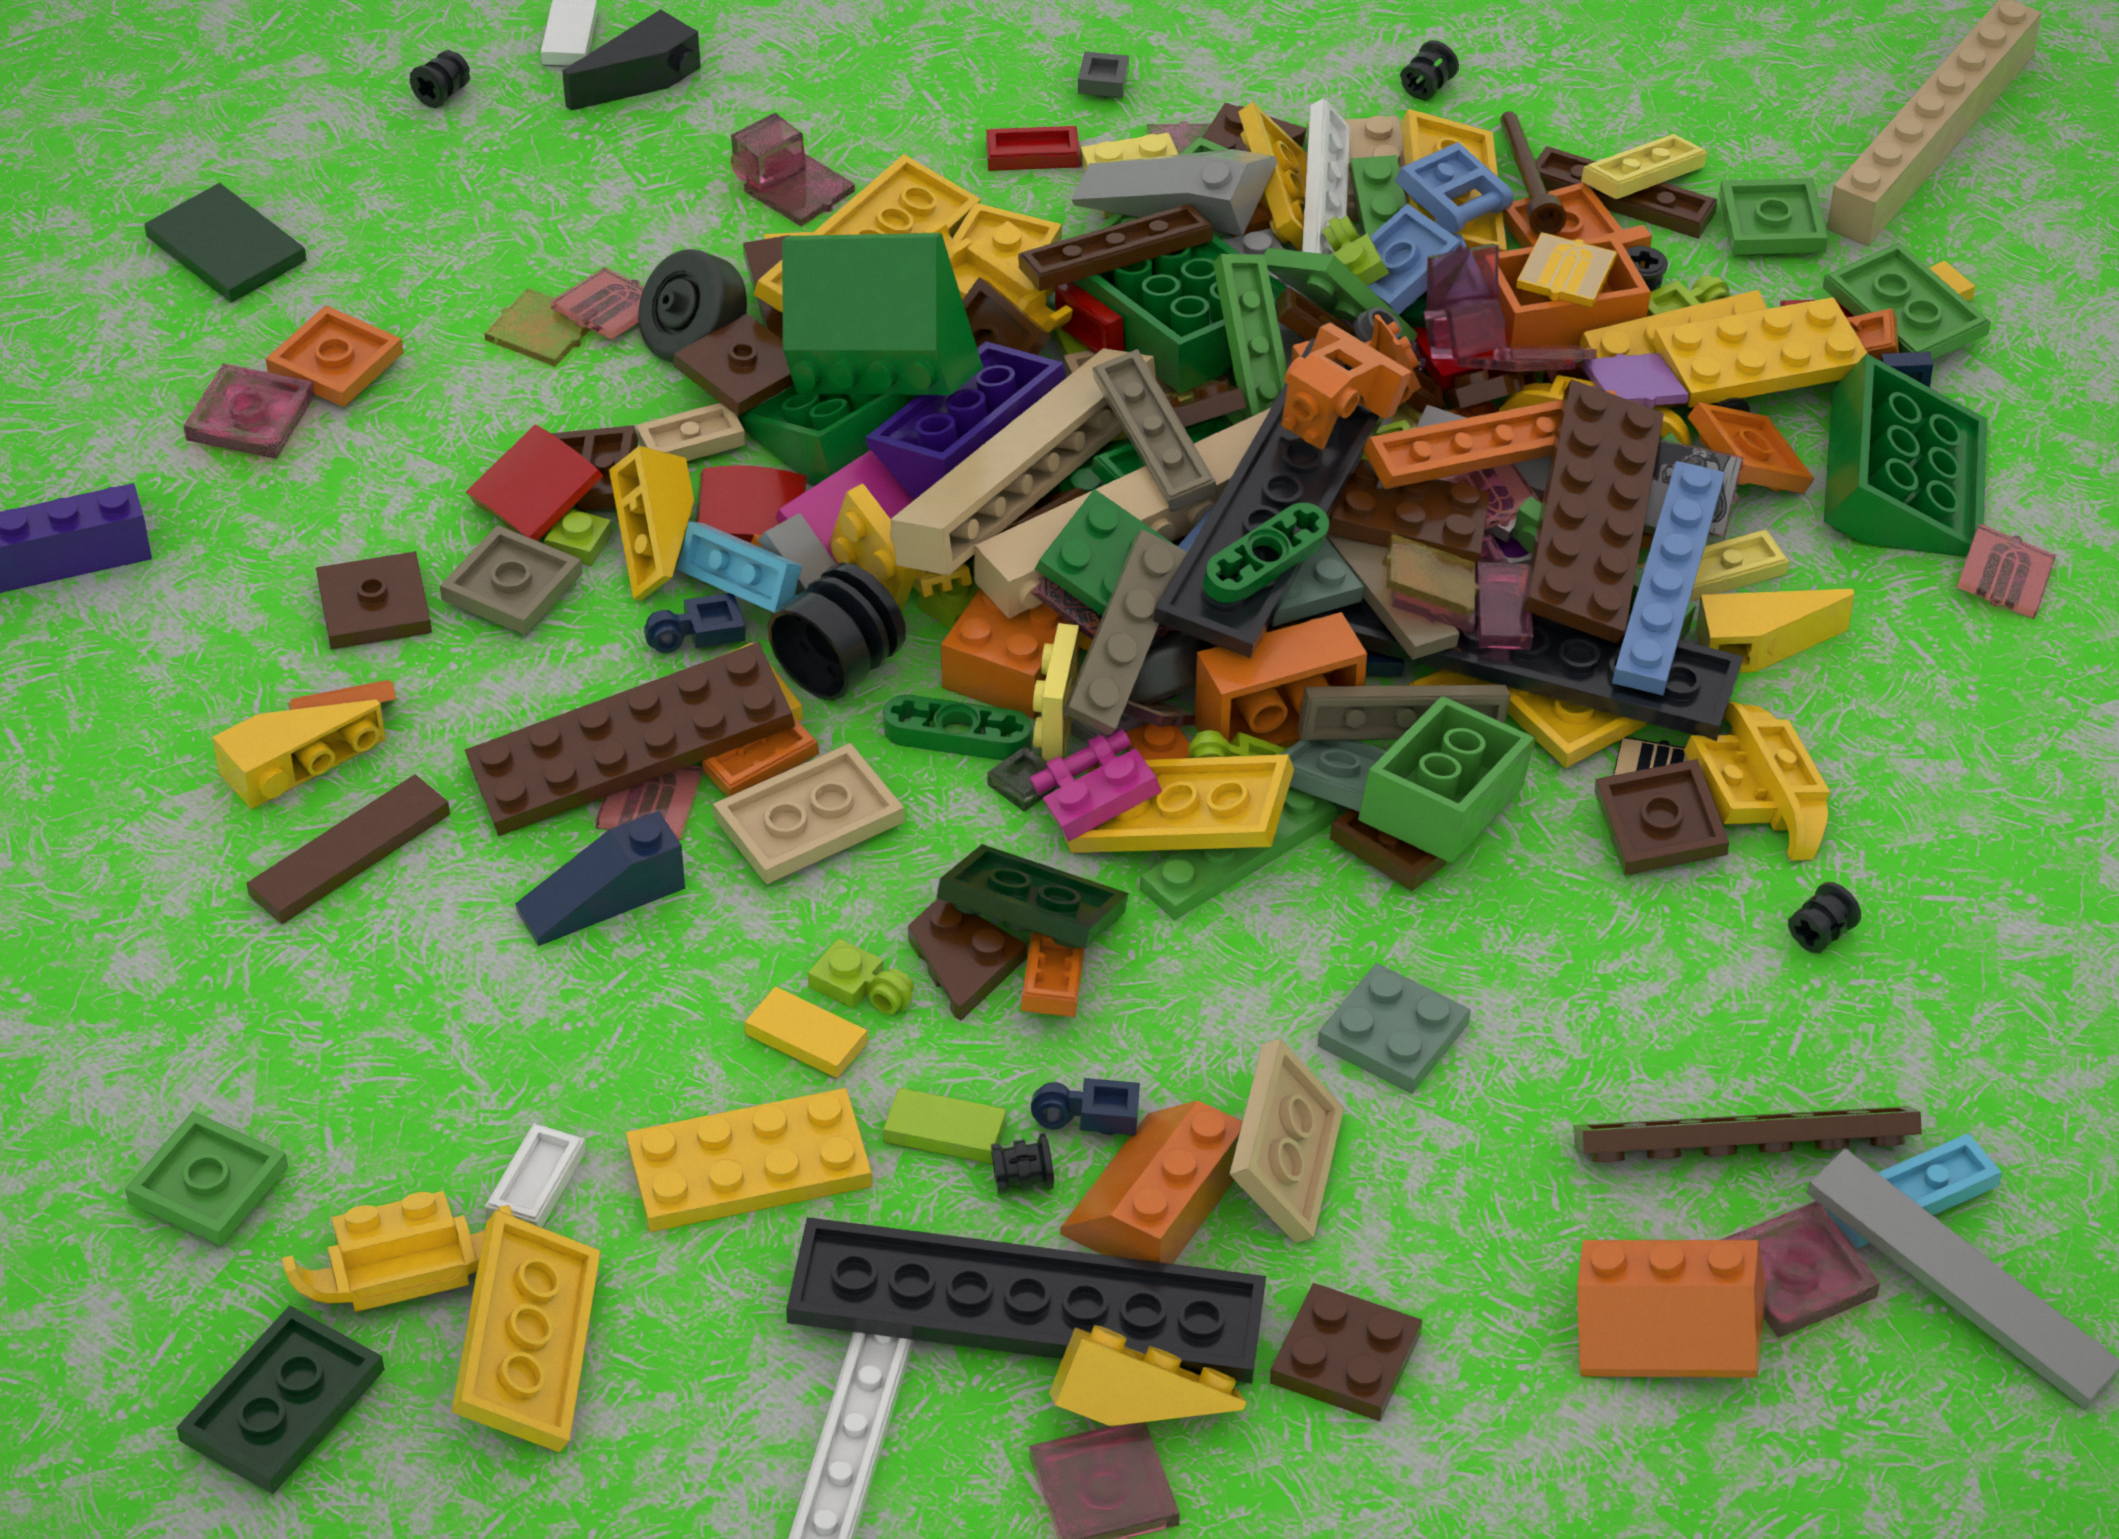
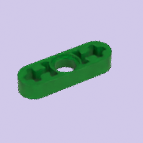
(1274, 534)
(919, 734)

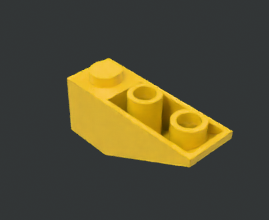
(1771, 624)
(292, 746)
(1130, 1387)

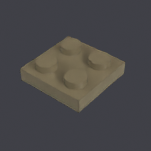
(511, 579)

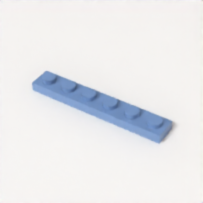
(1668, 578)

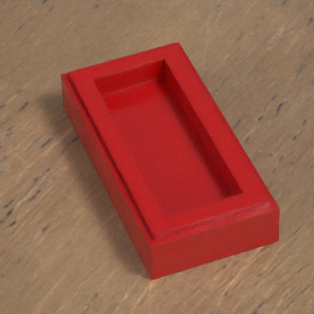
(1032, 148)
(1091, 320)

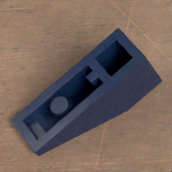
(607, 878)

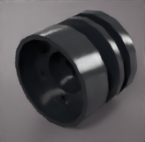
(836, 631)

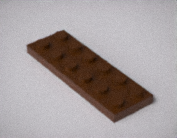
(1593, 512)
(629, 738)

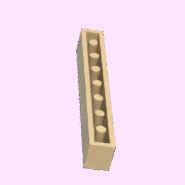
(1933, 121)
(1007, 473)
(1008, 561)

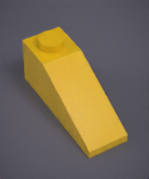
(653, 513)

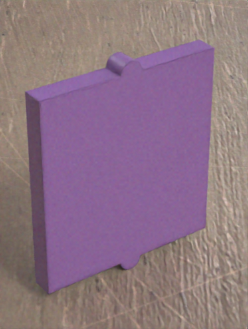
(1637, 378)

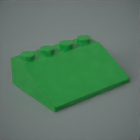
(1173, 312)
(874, 316)
(819, 431)
(1903, 463)

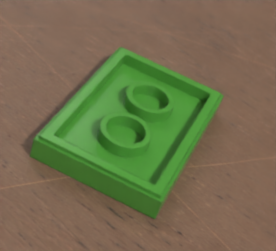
(1926, 307)

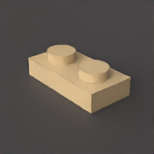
(694, 432)

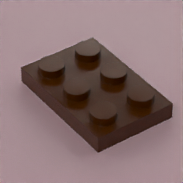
(1426, 512)

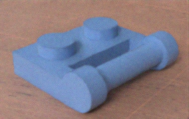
(1447, 175)

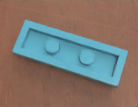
(738, 566)
(1938, 1179)

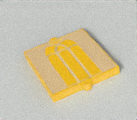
(1566, 269)

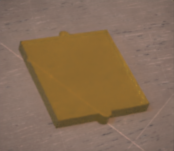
(536, 329)
(1431, 575)

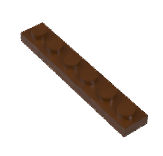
(1771, 1131)

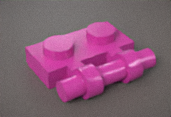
(1099, 794)

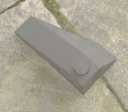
(1217, 183)

